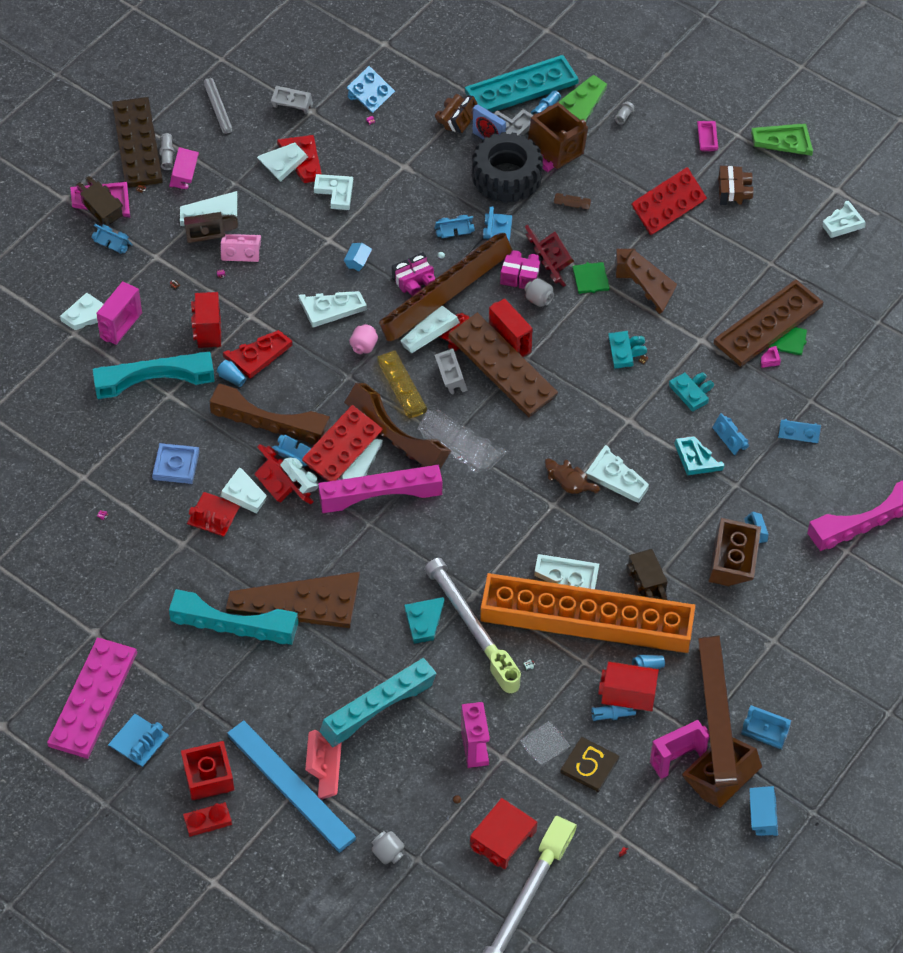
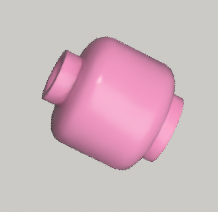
(363, 339)

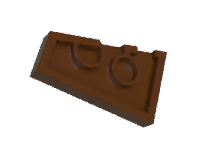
(653, 281)

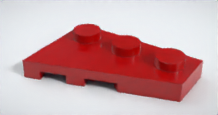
(309, 167)
(257, 355)

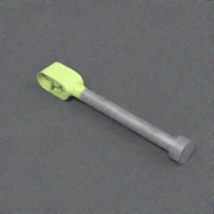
(437, 570)
(552, 846)

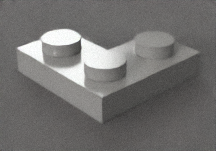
(519, 124)

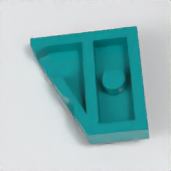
(695, 457)
(424, 618)

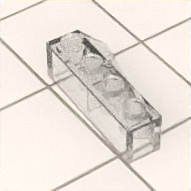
(461, 441)

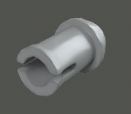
(626, 109)

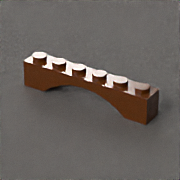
(306, 426)
(427, 451)

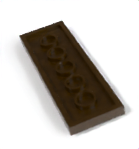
(137, 142)

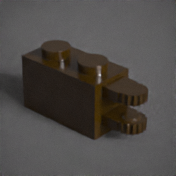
(100, 201)
(209, 226)
(647, 574)

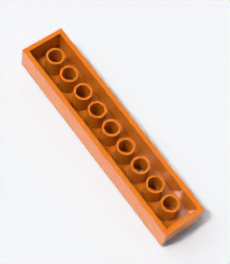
(587, 613)

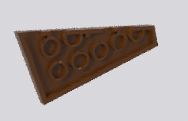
(316, 600)

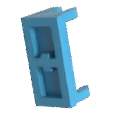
(766, 727)
(763, 811)

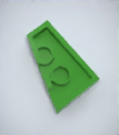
(584, 97)
(783, 138)

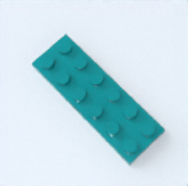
(523, 84)

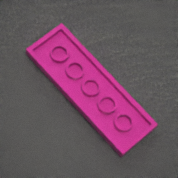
(92, 698)

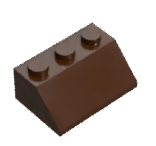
(734, 552)
(701, 773)

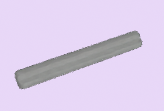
(218, 106)

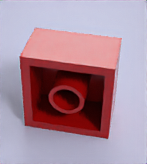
(206, 319)
(207, 770)

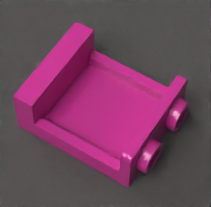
(474, 734)
(676, 744)

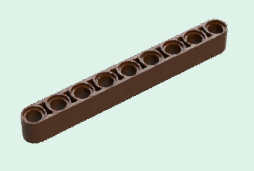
(445, 287)
(718, 712)

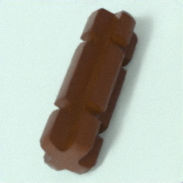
(572, 201)

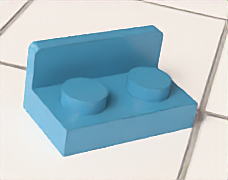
(497, 224)

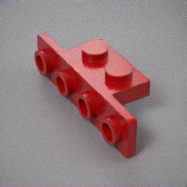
(276, 479)

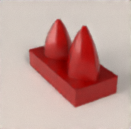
(207, 819)

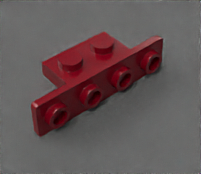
(554, 253)

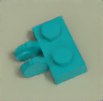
(621, 348)
(689, 391)

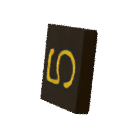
(589, 764)

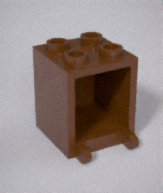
(558, 134)

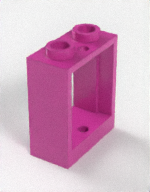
(119, 313)

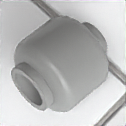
(539, 292)
(387, 847)

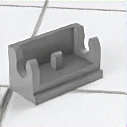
(292, 98)
(450, 370)

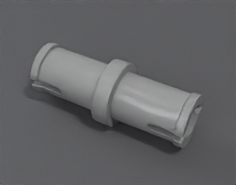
(166, 151)

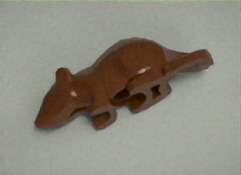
(570, 479)

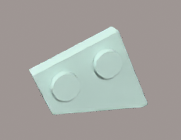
(283, 160)
(843, 221)
(82, 312)
(296, 472)
(244, 492)

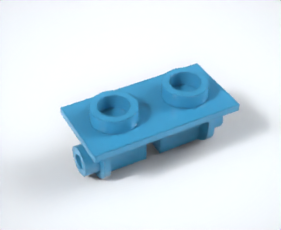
(446, 226)
(118, 241)
(799, 431)
(728, 433)
(287, 448)

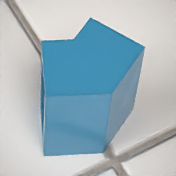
(357, 256)
(757, 519)

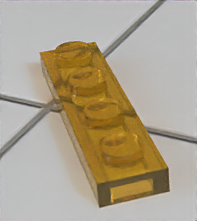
(402, 384)

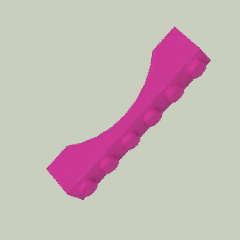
(342, 493)
(833, 529)

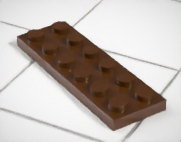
(768, 323)
(502, 364)

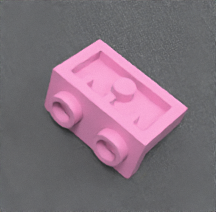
(240, 247)

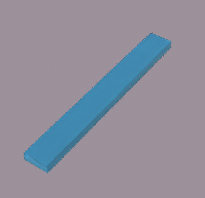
(291, 786)

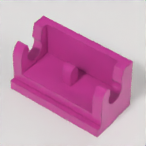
(183, 168)

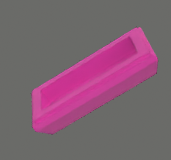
(707, 135)

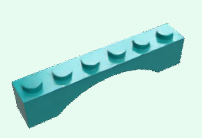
(115, 379)
(273, 626)
(351, 717)

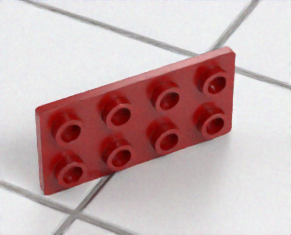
(668, 201)
(342, 444)

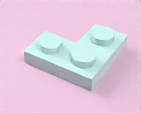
(338, 186)

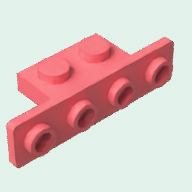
(323, 763)

